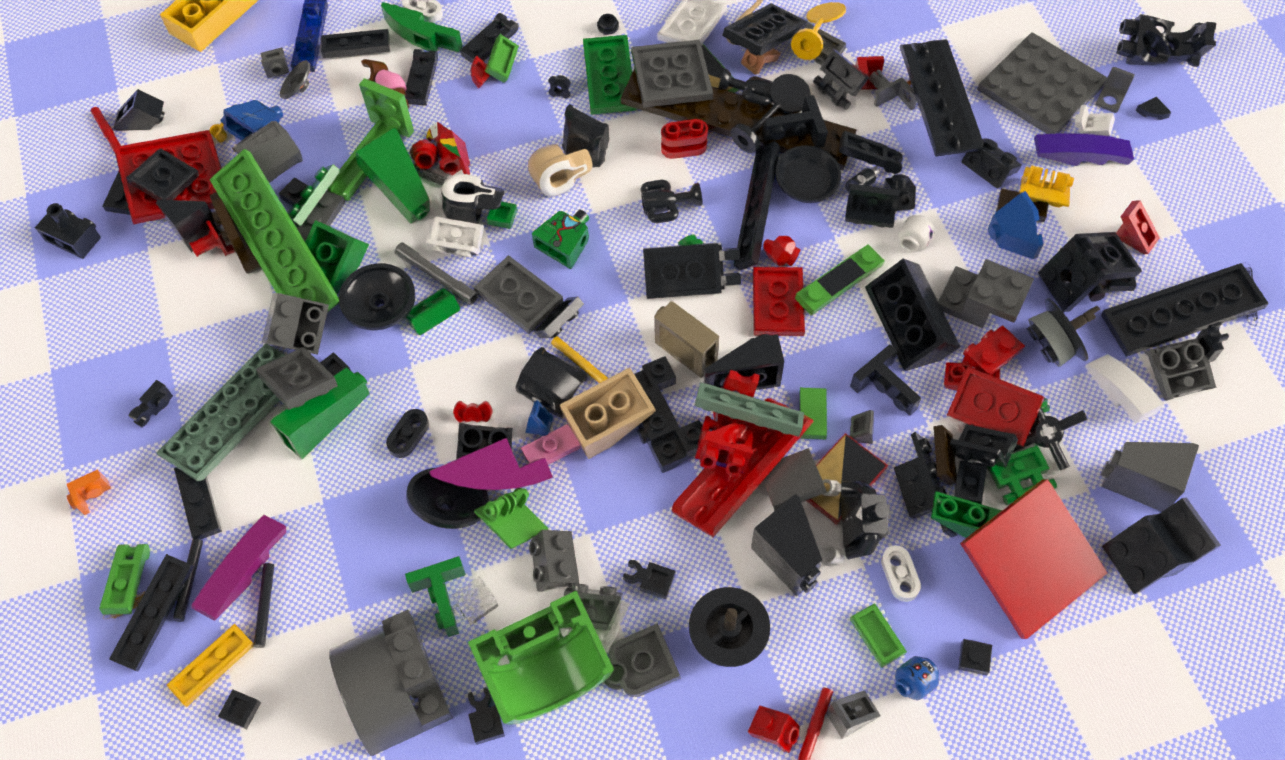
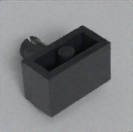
(68, 231)

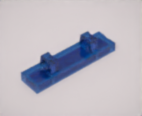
(309, 33)

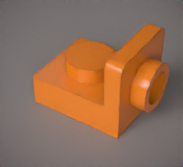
(86, 487)

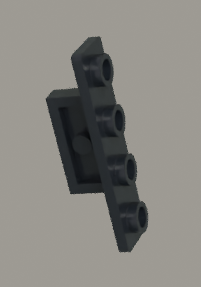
(920, 481)

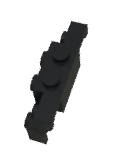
(660, 430)

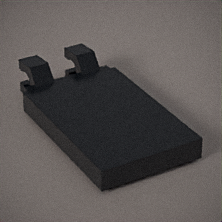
(688, 270)

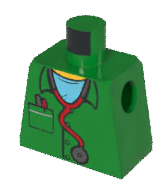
(563, 237)

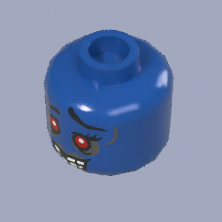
(916, 678)

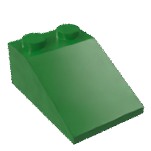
(335, 252)

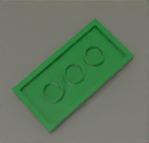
(607, 72)

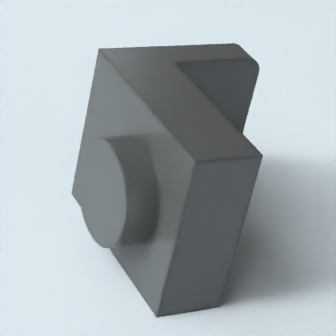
(274, 62)

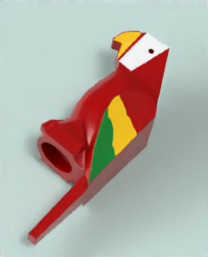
(450, 149)

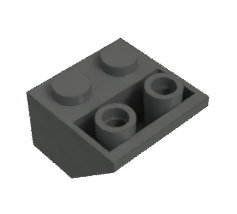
(295, 323)

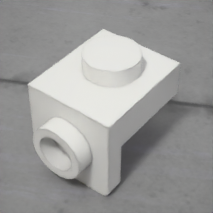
(1094, 123)

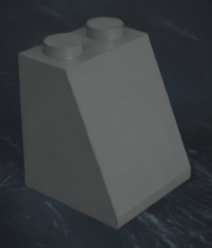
(1150, 471)

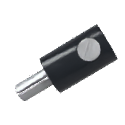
(864, 177)

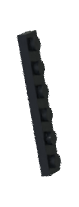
(757, 205)

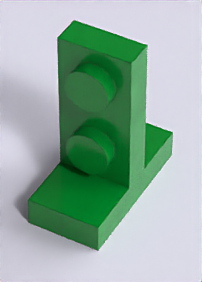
(434, 579)

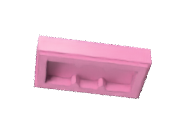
(552, 446)

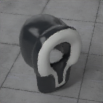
(466, 197)

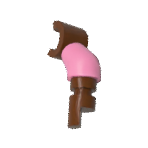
(380, 74)

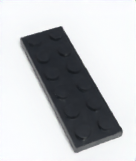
(1183, 309)

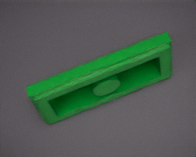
(432, 311)

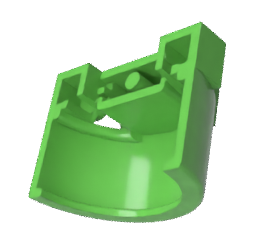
(543, 665)

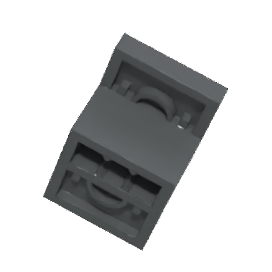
(991, 291)

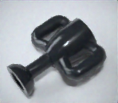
(754, 89)
(659, 198)

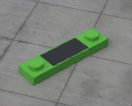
(839, 279)

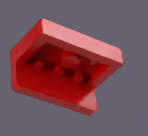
(993, 351)

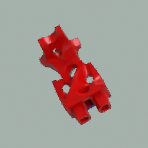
(720, 445)

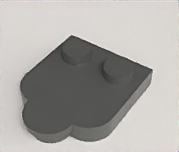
(641, 663)

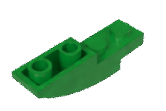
(423, 34)

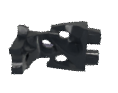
(1146, 37)

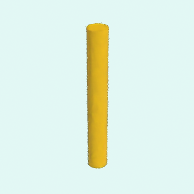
(579, 360)

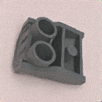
(271, 149)
(1181, 369)

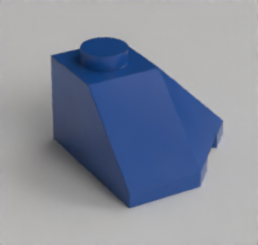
(1015, 227)

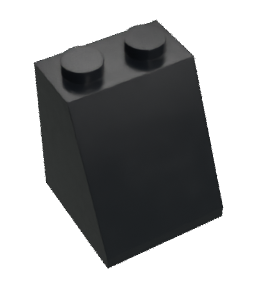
(789, 547)

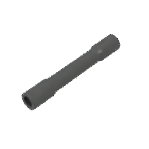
(415, 259)

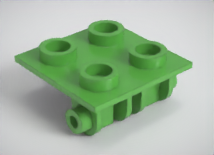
(511, 518)

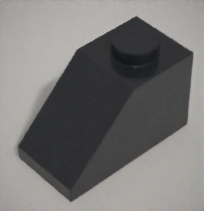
(139, 112)

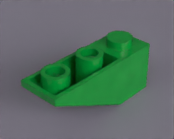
(960, 514)

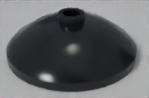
(375, 286)
(444, 503)

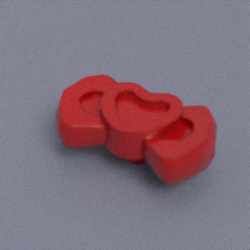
(472, 412)

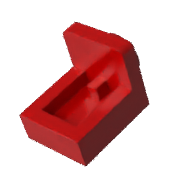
(774, 728)

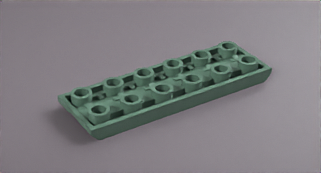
(223, 419)

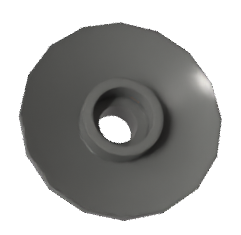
(296, 80)

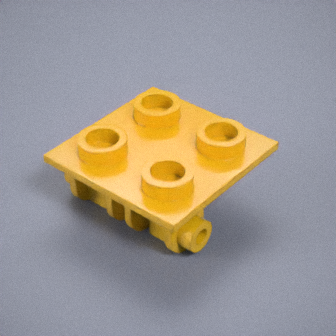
(1055, 194)

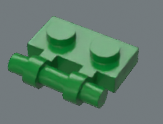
(1021, 467)

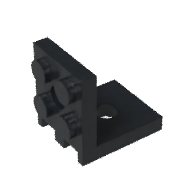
(1091, 260)

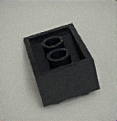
(756, 356)

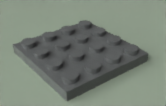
(1042, 84)

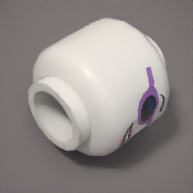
(916, 233)

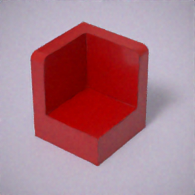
(868, 66)

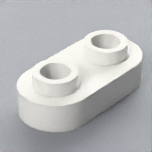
(431, 9)
(900, 575)

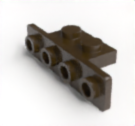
(233, 235)

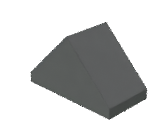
(852, 713)

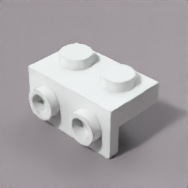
(457, 236)

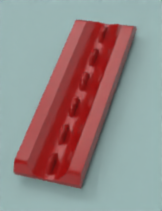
(717, 496)

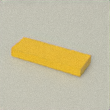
(210, 665)

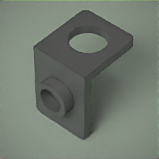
(1116, 87)

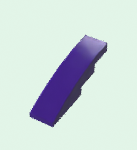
(1075, 148)

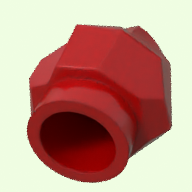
(424, 154)
(781, 250)

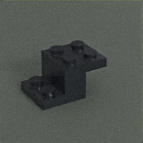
(1160, 545)

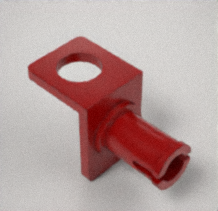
(210, 242)

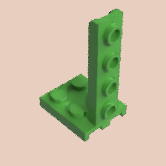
(386, 110)

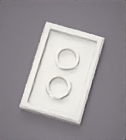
(692, 21)

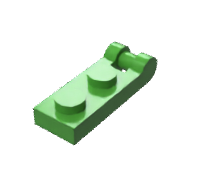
(124, 579)

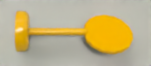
(807, 42)

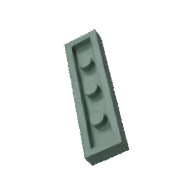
(749, 409)

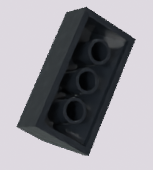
(912, 315)

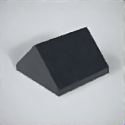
(188, 219)

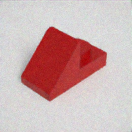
(1137, 228)

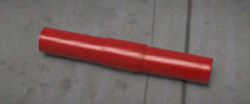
(105, 127)
(815, 725)

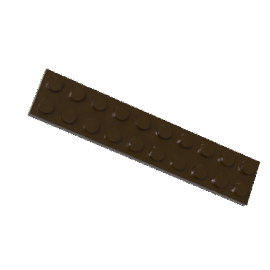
(732, 109)

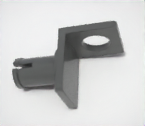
(888, 91)

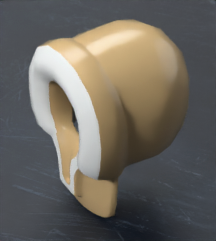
(548, 165)

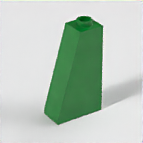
(394, 174)
(309, 424)

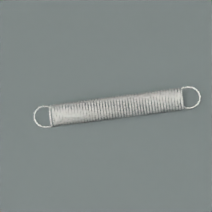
(618, 621)

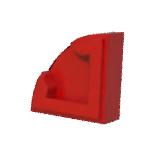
(478, 72)

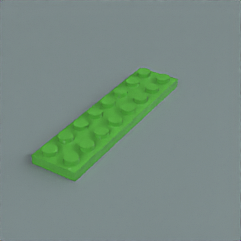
(271, 231)

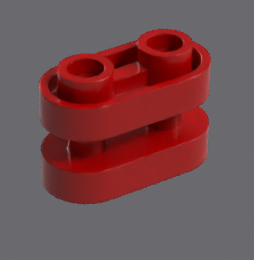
(684, 138)

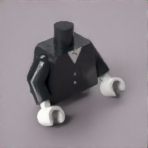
(863, 519)

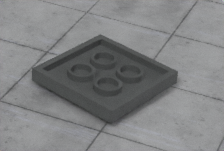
(671, 73)

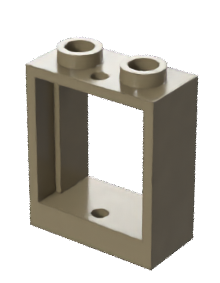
(685, 338)

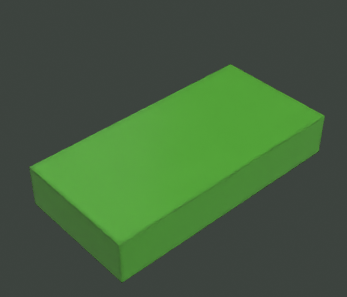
(502, 58)
(814, 405)
(878, 635)

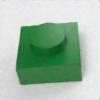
(503, 216)

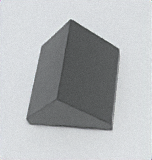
(863, 427)

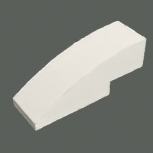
(1125, 388)

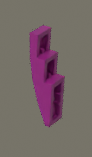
(237, 568)

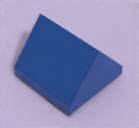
(539, 420)

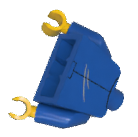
(245, 119)

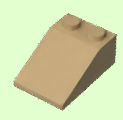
(607, 412)

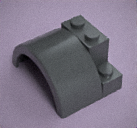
(377, 677)

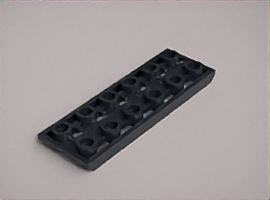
(941, 97)

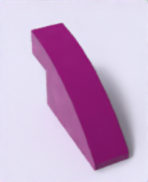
(492, 469)

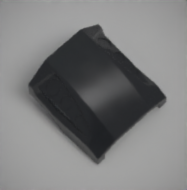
(585, 133)
(549, 380)
(477, 437)

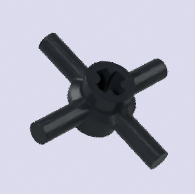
(1058, 428)

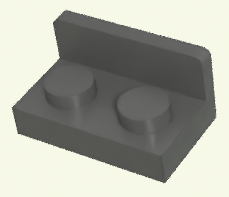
(598, 603)

